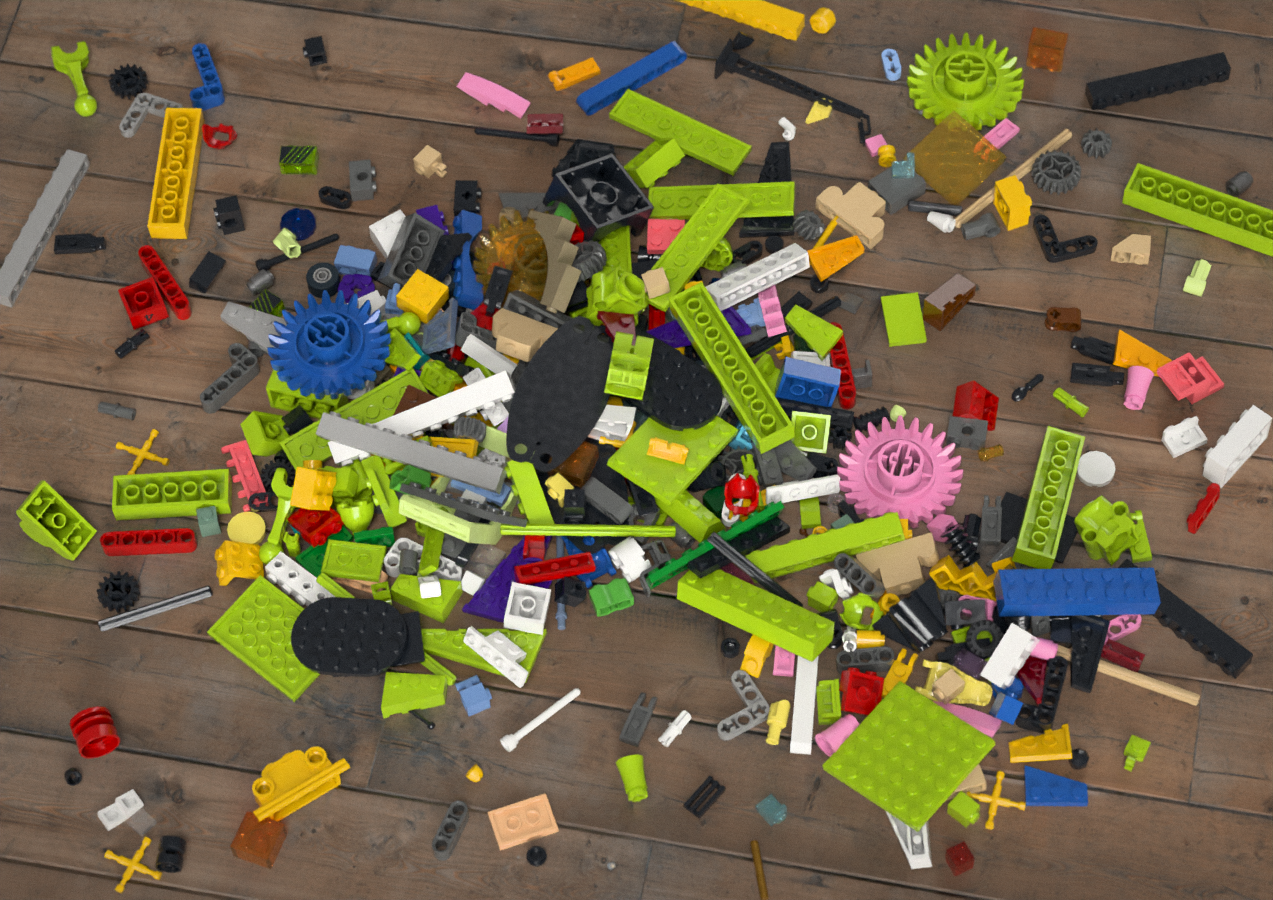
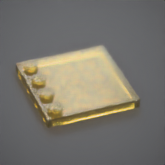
(955, 158)

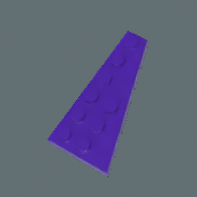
(673, 335)
(493, 597)

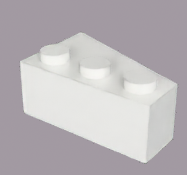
(614, 423)
(1009, 656)
(914, 844)

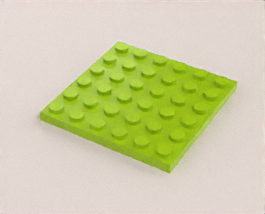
(908, 755)

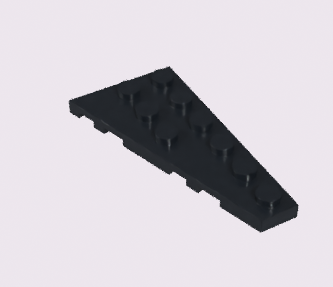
(775, 169)

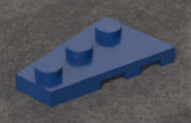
(1052, 790)

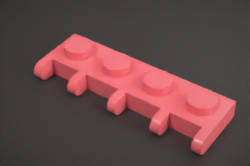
(246, 471)

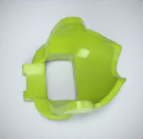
(854, 611)

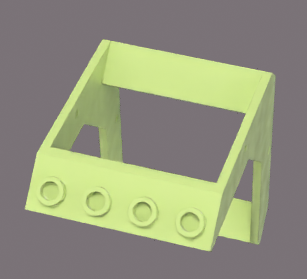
(430, 514)

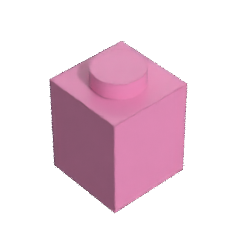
(940, 525)

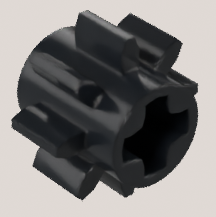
(839, 437)

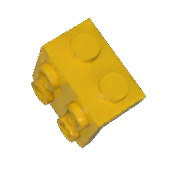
(238, 560)

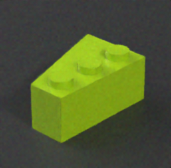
(407, 592)
(412, 691)

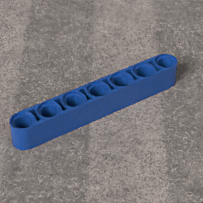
(631, 78)

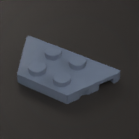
(441, 330)

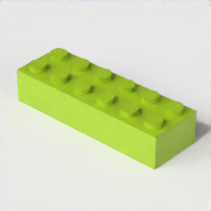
(171, 494)

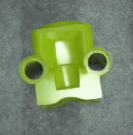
(615, 293)
(1106, 529)

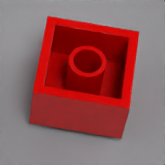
(143, 303)

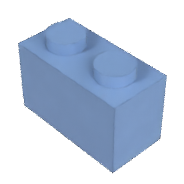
(355, 261)

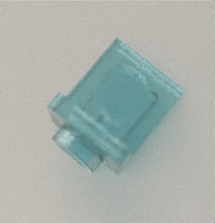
(772, 810)

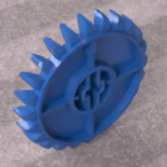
(329, 346)

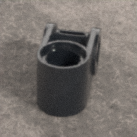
(823, 465)
(833, 616)

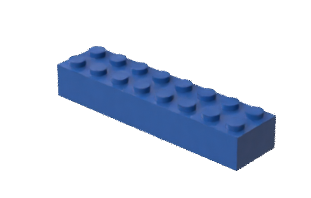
(1076, 591)

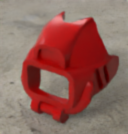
(209, 133)
(742, 489)

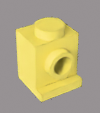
(557, 486)

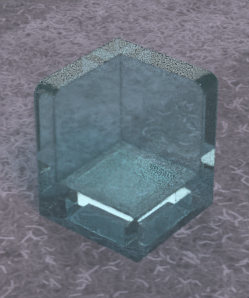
(904, 169)

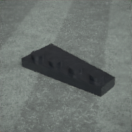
(1086, 647)

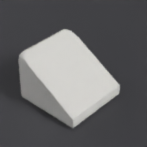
(429, 586)

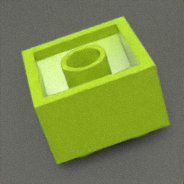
(264, 433)

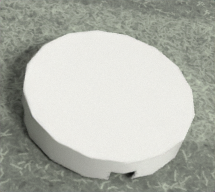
(1095, 469)

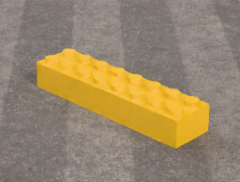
(176, 173)

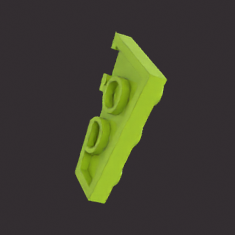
(815, 331)
(401, 351)

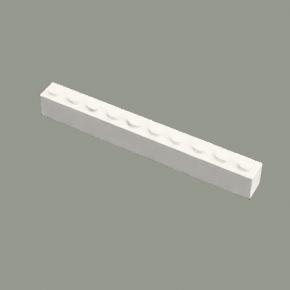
(436, 413)

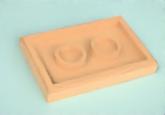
(523, 821)

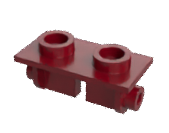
(1122, 655)

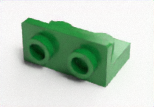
(383, 536)

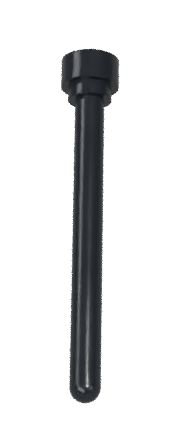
(551, 138)
(266, 264)

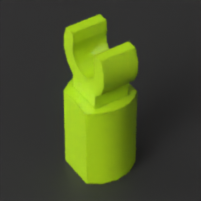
(292, 544)

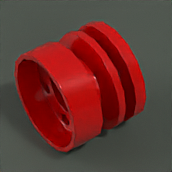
(94, 732)

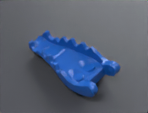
(600, 558)

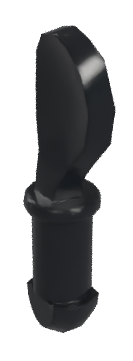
(1021, 392)

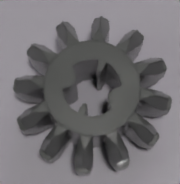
(1096, 143)
(808, 225)
(469, 429)

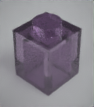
(969, 663)

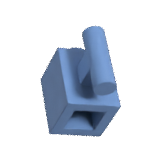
(391, 303)
(474, 697)

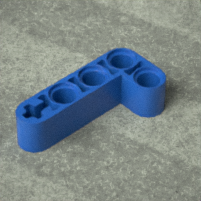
(211, 93)

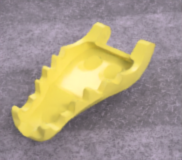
(974, 691)

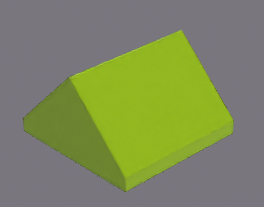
(811, 431)

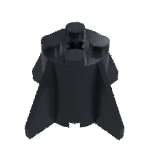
(915, 619)

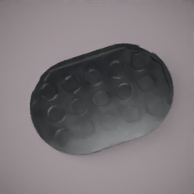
(678, 391)
(349, 636)

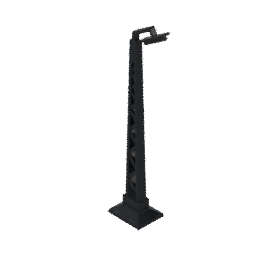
(729, 61)

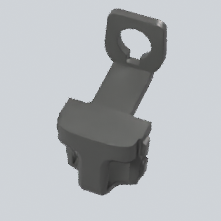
(658, 558)

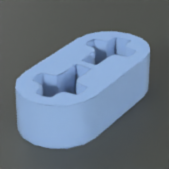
(887, 65)

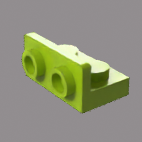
(439, 378)

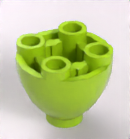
(719, 257)
(356, 513)

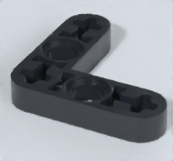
(1060, 247)

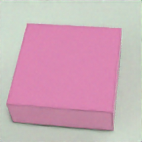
(874, 143)

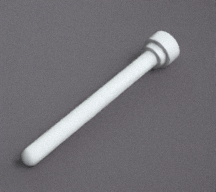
(510, 741)

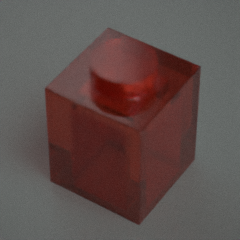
(959, 858)

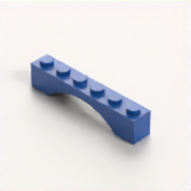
(467, 290)

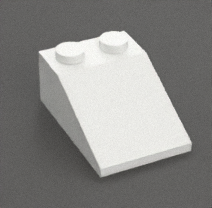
(385, 231)

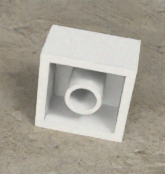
(527, 608)

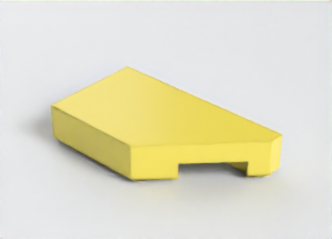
(818, 112)

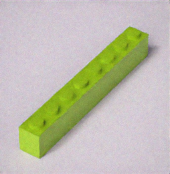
(824, 547)

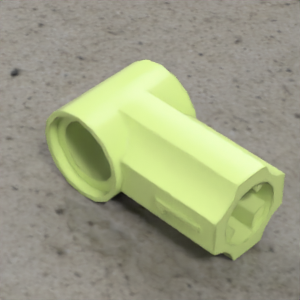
(287, 243)
(1197, 281)

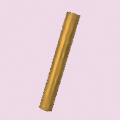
(759, 870)

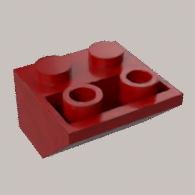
(976, 403)

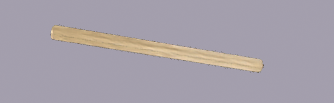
(1020, 171)
(1140, 680)

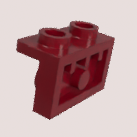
(545, 123)

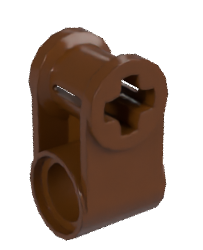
(1065, 319)

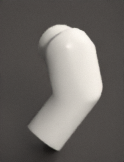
(790, 129)

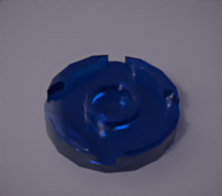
(299, 222)

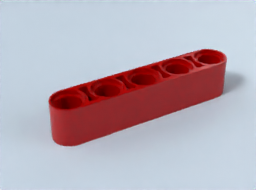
(156, 268)
(840, 357)
(141, 537)

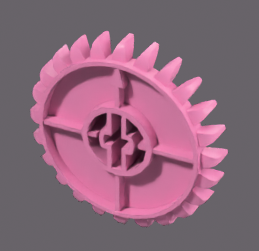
(911, 495)

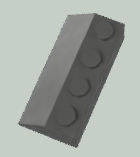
(410, 250)

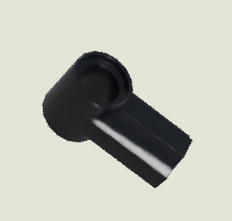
(972, 525)

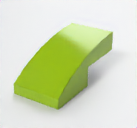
(810, 512)

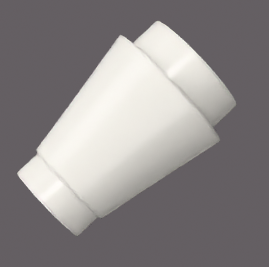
(942, 221)

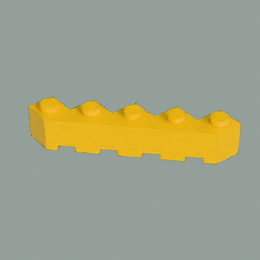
(967, 581)

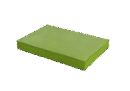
(903, 319)
(353, 560)

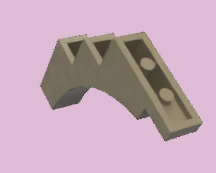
(561, 274)

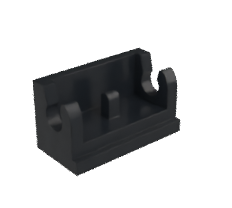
(206, 272)

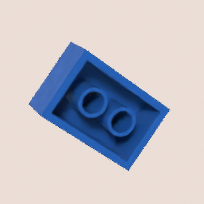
(807, 382)

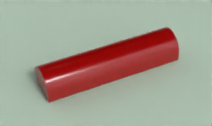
(554, 569)

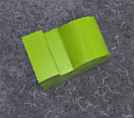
(384, 595)

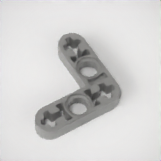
(144, 108)
(751, 706)

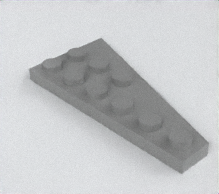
(251, 323)

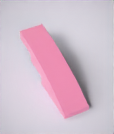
(491, 93)
(772, 311)
(977, 719)

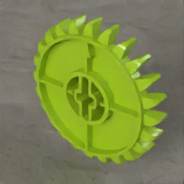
(965, 81)

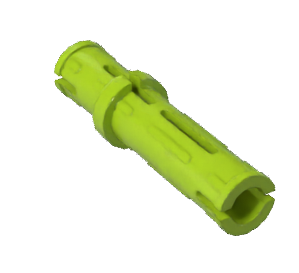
(749, 468)

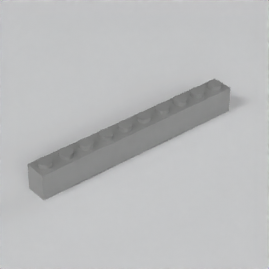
(41, 225)
(410, 452)

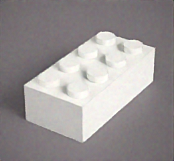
(1236, 446)

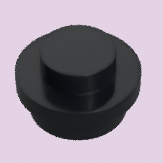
(536, 856)

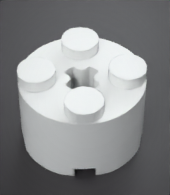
(629, 558)

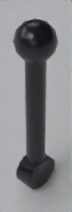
(430, 725)

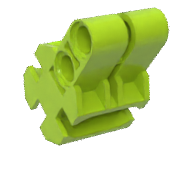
(629, 366)

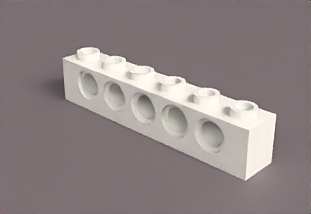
(758, 276)

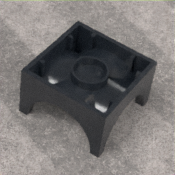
(601, 197)

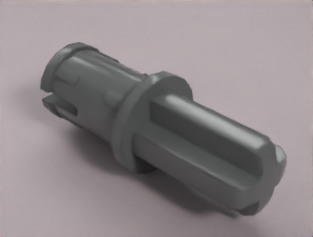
(117, 410)

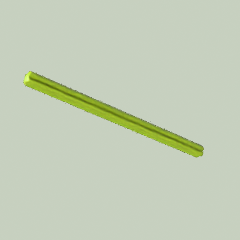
(589, 530)
(430, 663)

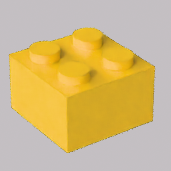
(1012, 202)
(422, 296)
(313, 488)

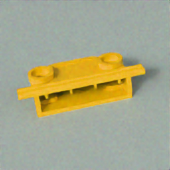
(295, 782)

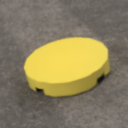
(247, 528)

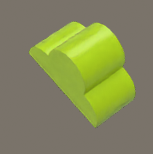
(54, 522)

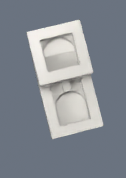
(121, 810)

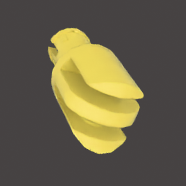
(777, 720)

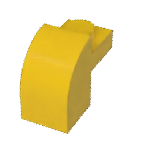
(755, 655)

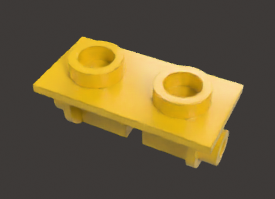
(667, 451)

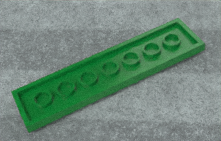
(674, 567)

